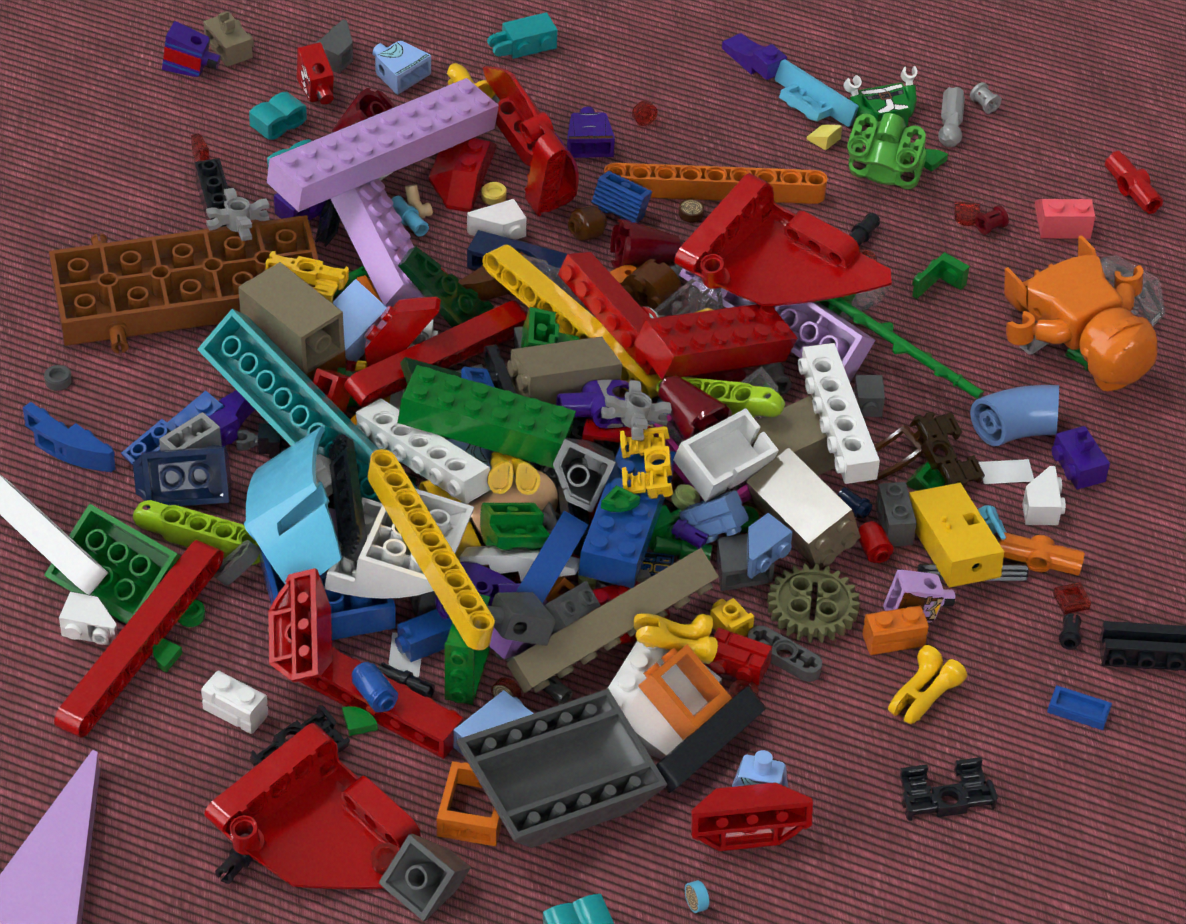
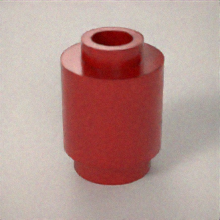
(875, 542)

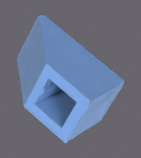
(766, 543)

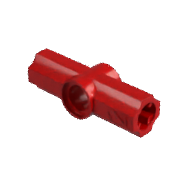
(1133, 182)

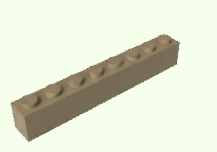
(612, 620)

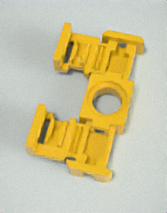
(324, 277)
(652, 449)

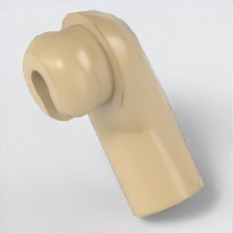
(414, 200)

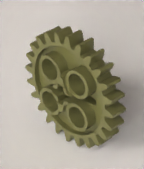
(791, 603)

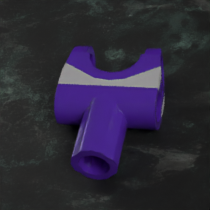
(592, 399)

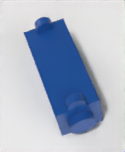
(423, 635)

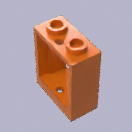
(669, 703)
(457, 824)

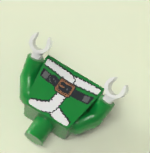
(885, 99)

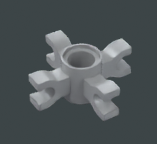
(237, 214)
(636, 410)

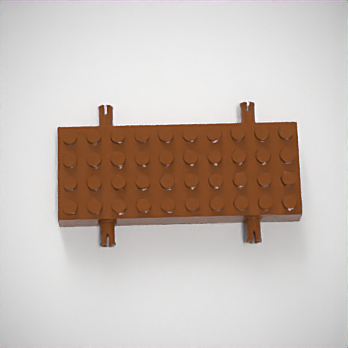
(165, 279)

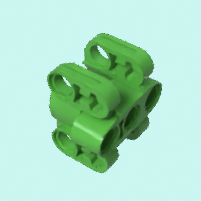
(887, 150)

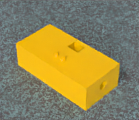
(956, 535)

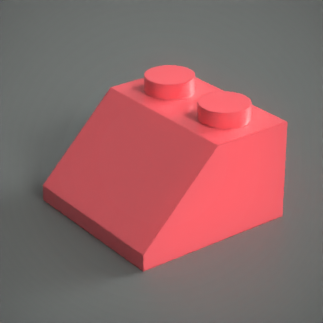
(1065, 218)

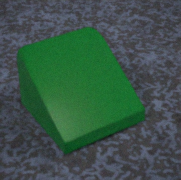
(925, 478)

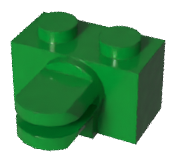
(542, 329)

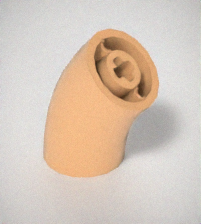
(546, 493)

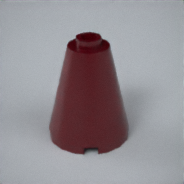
(363, 107)
(638, 243)
(691, 407)

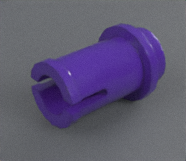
(689, 534)

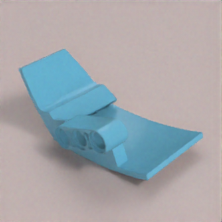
(291, 511)

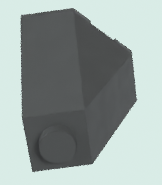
(583, 471)

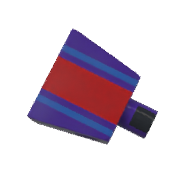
(187, 51)

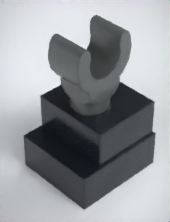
(267, 440)

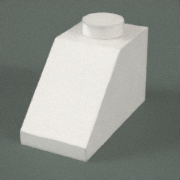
(499, 219)

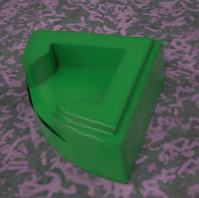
(934, 159)
(620, 500)
(166, 654)
(358, 720)

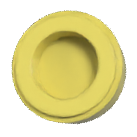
(493, 193)

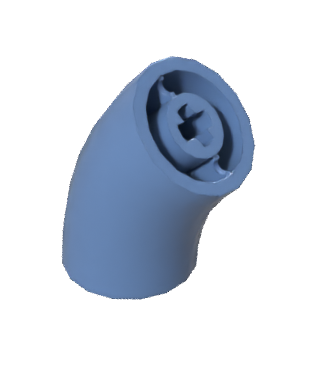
(1016, 413)

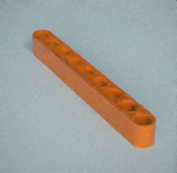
(717, 181)

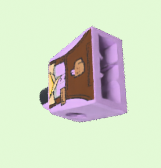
(917, 589)

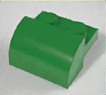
(512, 525)

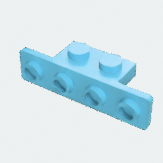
(813, 96)

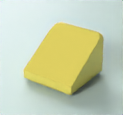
(825, 136)

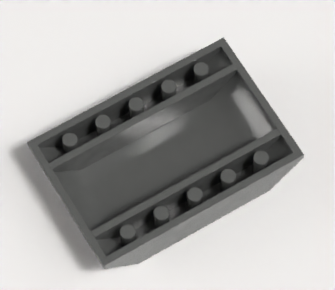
(563, 768)

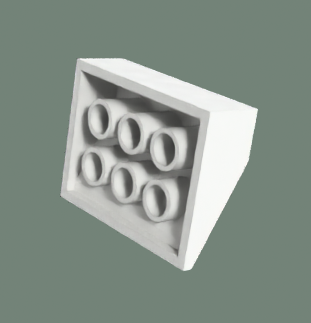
(646, 720)

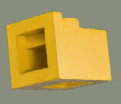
(731, 617)

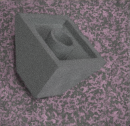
(424, 875)

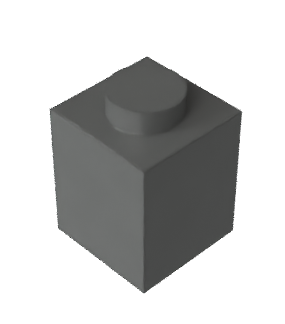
(870, 394)

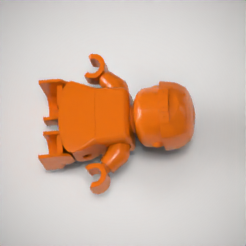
(1086, 313)

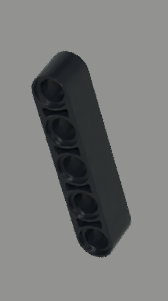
(710, 738)

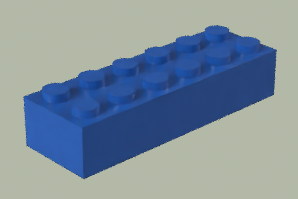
(621, 539)

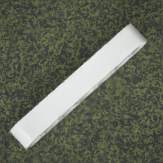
(49, 538)

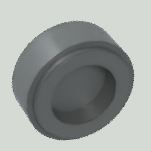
(57, 377)

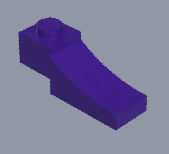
(754, 56)
(231, 416)

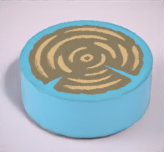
(697, 896)

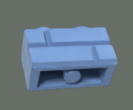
(717, 515)

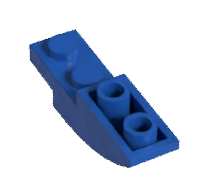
(150, 439)
(68, 444)

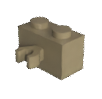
(228, 38)

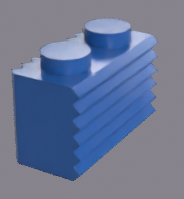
(621, 197)

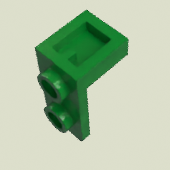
(944, 268)

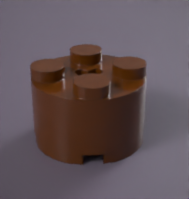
(651, 284)

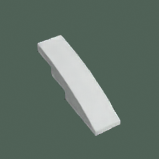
(511, 560)

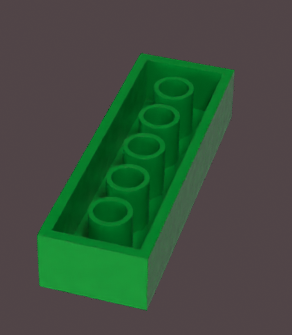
(485, 416)

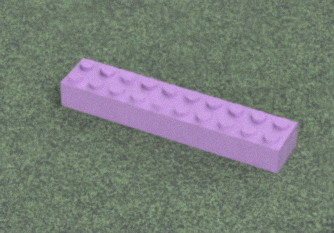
(381, 144)

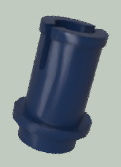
(860, 506)

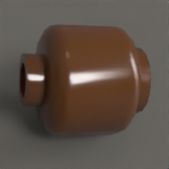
(587, 223)

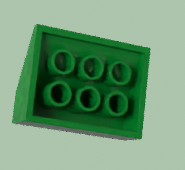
(130, 558)

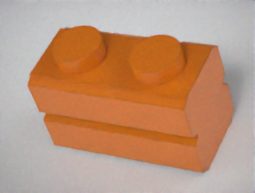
(895, 630)

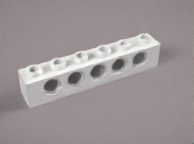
(839, 413)
(425, 452)

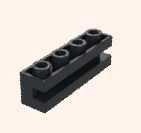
(211, 184)
(1143, 645)

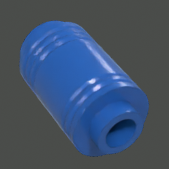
(374, 687)

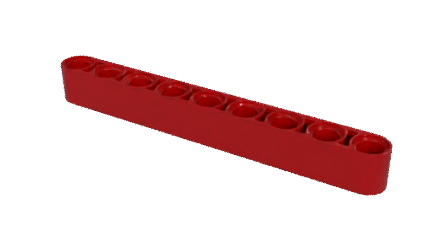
(440, 350)
(136, 640)

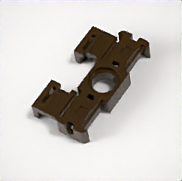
(950, 469)

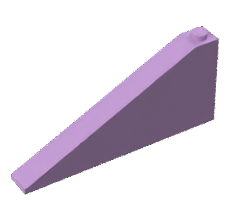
(51, 867)

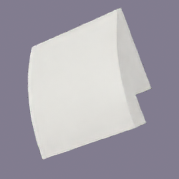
(385, 562)

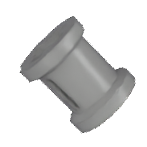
(983, 88)

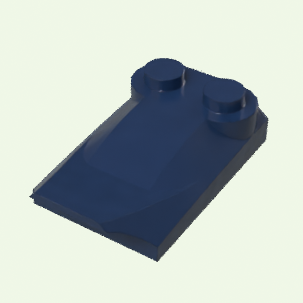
(184, 476)

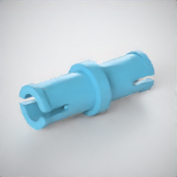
(410, 216)

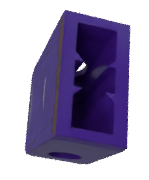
(590, 134)

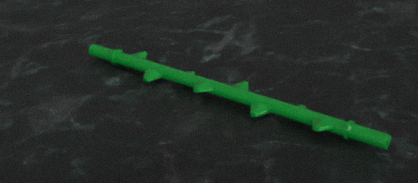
(902, 346)

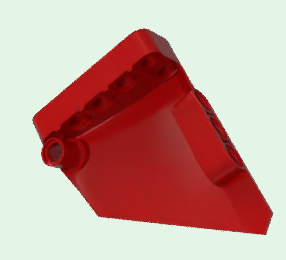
(553, 169)
(774, 254)
(310, 816)

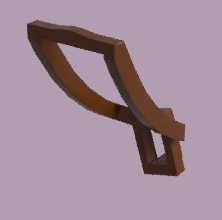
(915, 438)

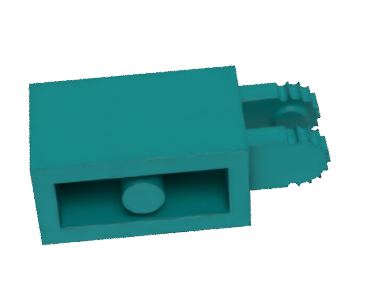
(524, 36)

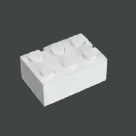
(724, 455)

